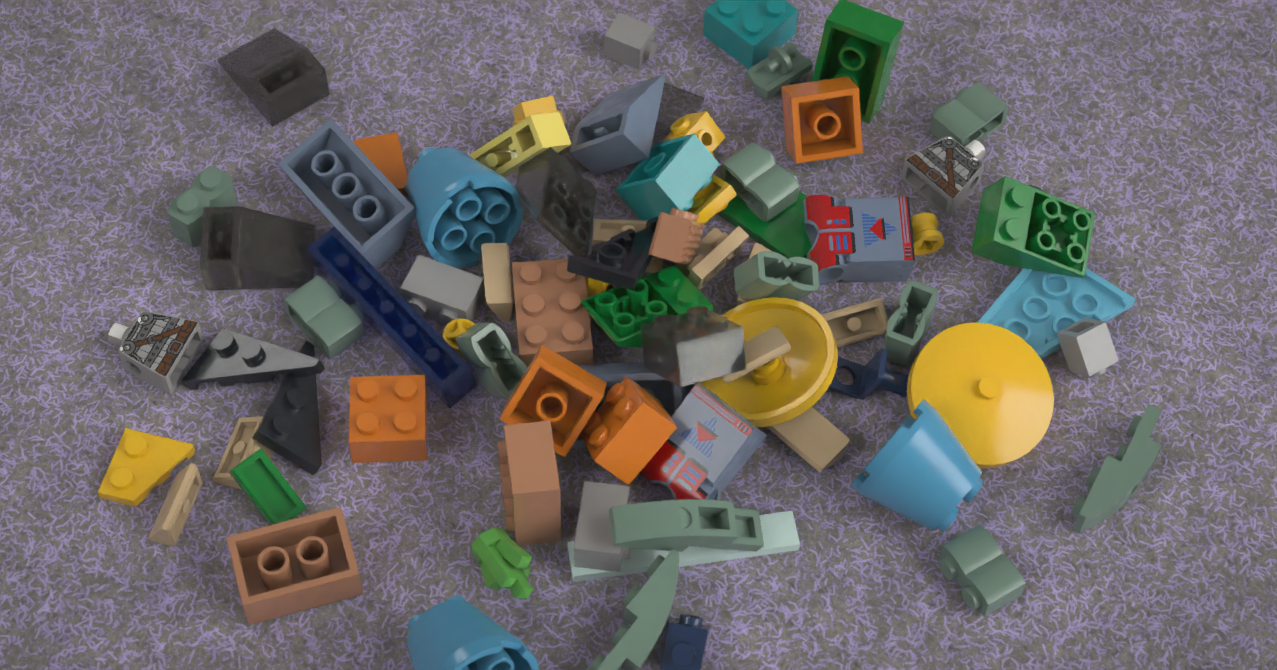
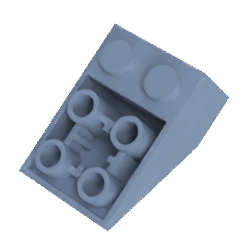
(619, 128)

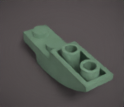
(1119, 476)
(685, 524)
(647, 615)

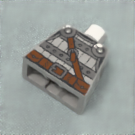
(945, 172)
(157, 347)

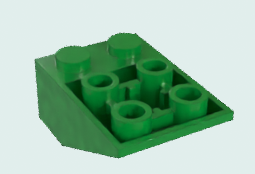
(1032, 229)
(624, 310)

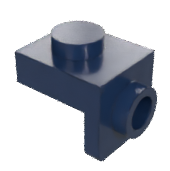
(685, 643)

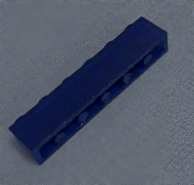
(392, 317)

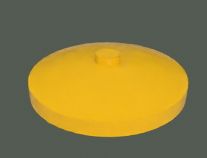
(791, 381)
(985, 389)

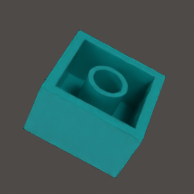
(749, 27)
(668, 177)

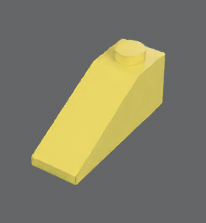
(523, 143)

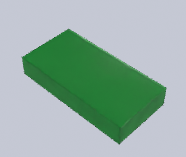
(267, 488)

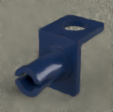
(870, 377)

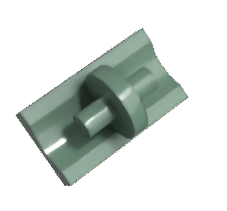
(779, 69)

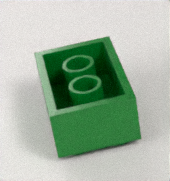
(859, 46)

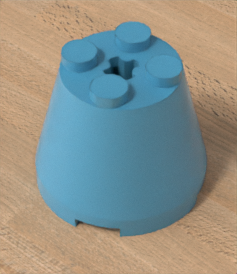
(461, 206)
(921, 471)
(464, 638)

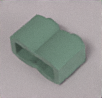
(970, 115)
(760, 181)
(209, 189)
(774, 275)
(324, 316)
(909, 323)
(491, 353)
(981, 570)

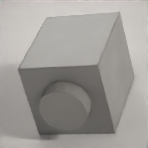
(630, 41)
(1087, 347)

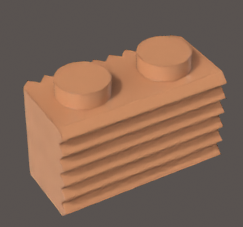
(677, 236)

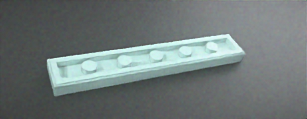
(778, 535)

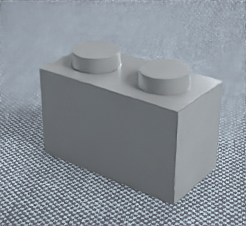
(442, 290)
(593, 535)

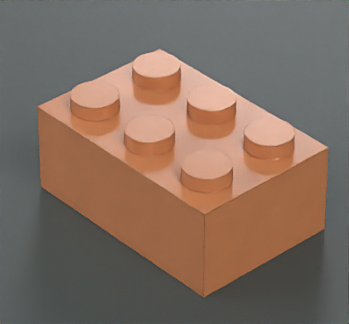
(551, 311)
(530, 483)
(294, 565)

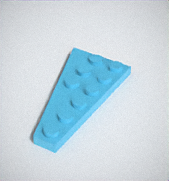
(1046, 302)

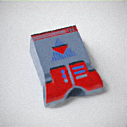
(860, 238)
(704, 449)

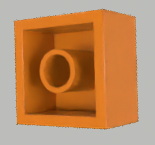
(822, 119)
(555, 392)
(388, 418)
(627, 430)

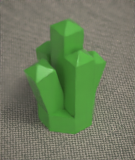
(503, 562)

